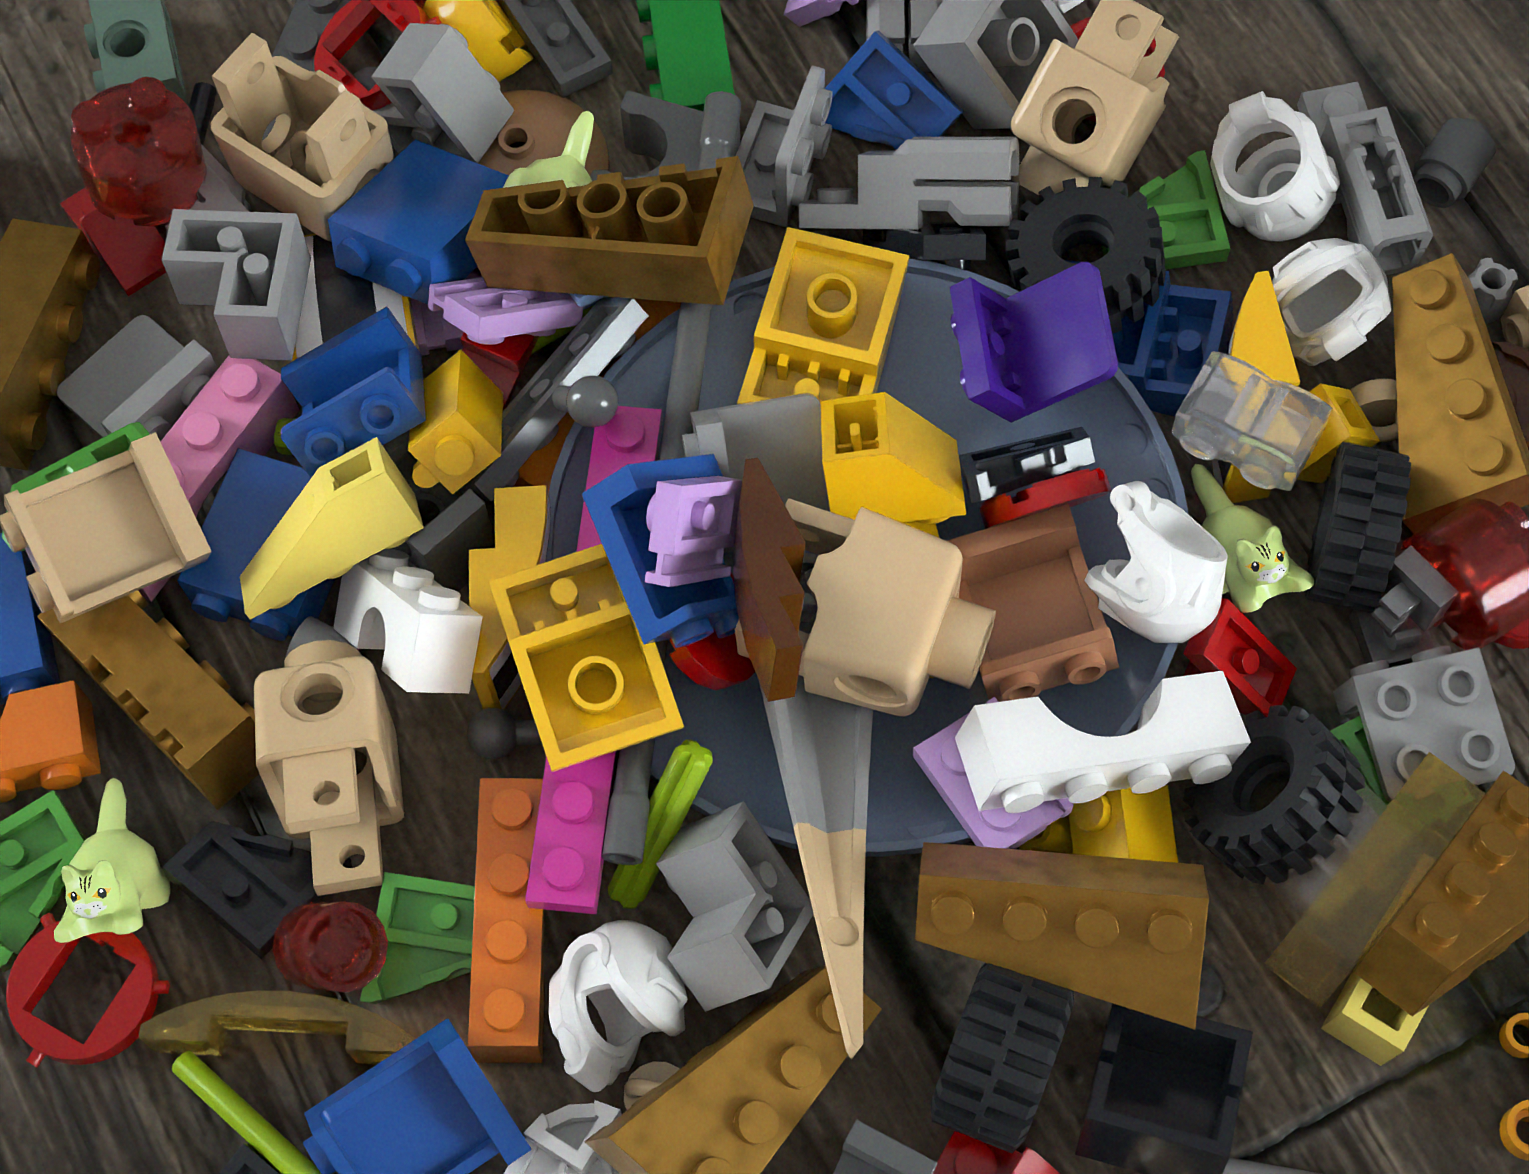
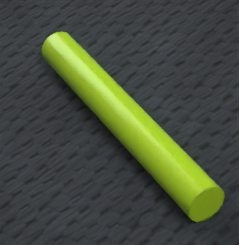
(241, 1116)

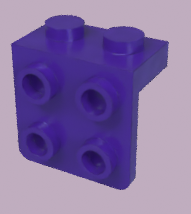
(1035, 343)

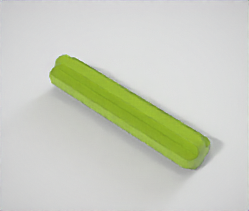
(666, 814)

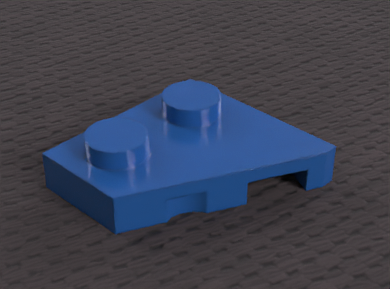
(888, 97)

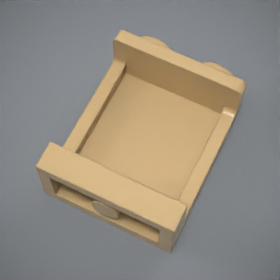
(104, 530)

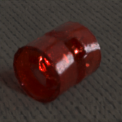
(330, 946)

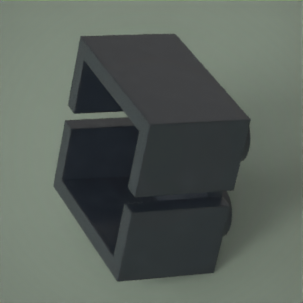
(1161, 1093)

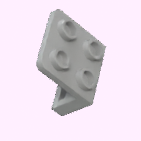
(781, 149)
(137, 378)
(778, 432)
(1428, 706)

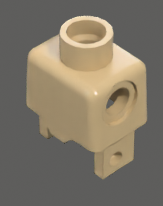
(1099, 79)
(343, 134)
(884, 612)
(306, 743)

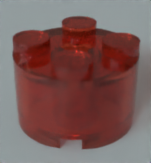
(138, 152)
(1486, 558)

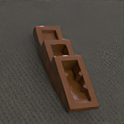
(767, 583)

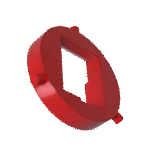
(348, 27)
(120, 1024)

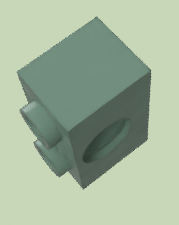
(134, 43)

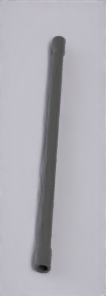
(629, 802)

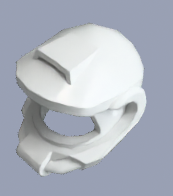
(1280, 187)
(1330, 298)
(1173, 571)
(631, 986)

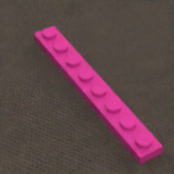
(576, 799)

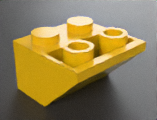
(888, 461)
(1114, 826)

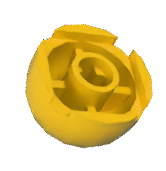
(487, 31)

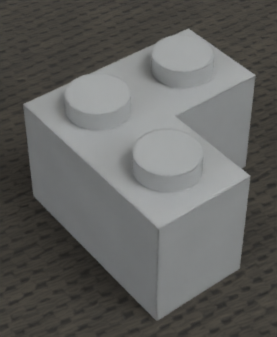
(440, 93)
(246, 268)
(741, 904)

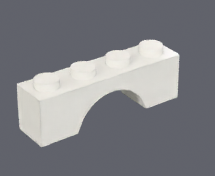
(1026, 755)

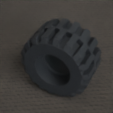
(1001, 1056)

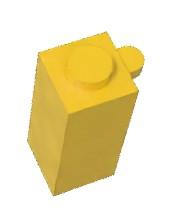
(460, 425)

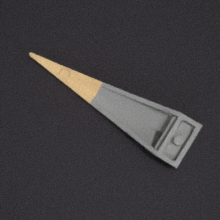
(825, 777)

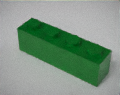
(686, 50)

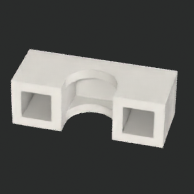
(419, 623)

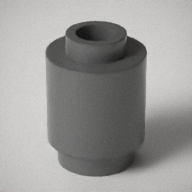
(1453, 161)

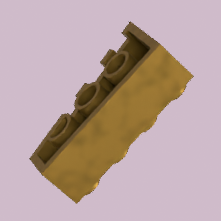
(617, 236)
(41, 304)
(1452, 398)
(165, 692)
(1462, 908)
(1072, 920)
(740, 1093)

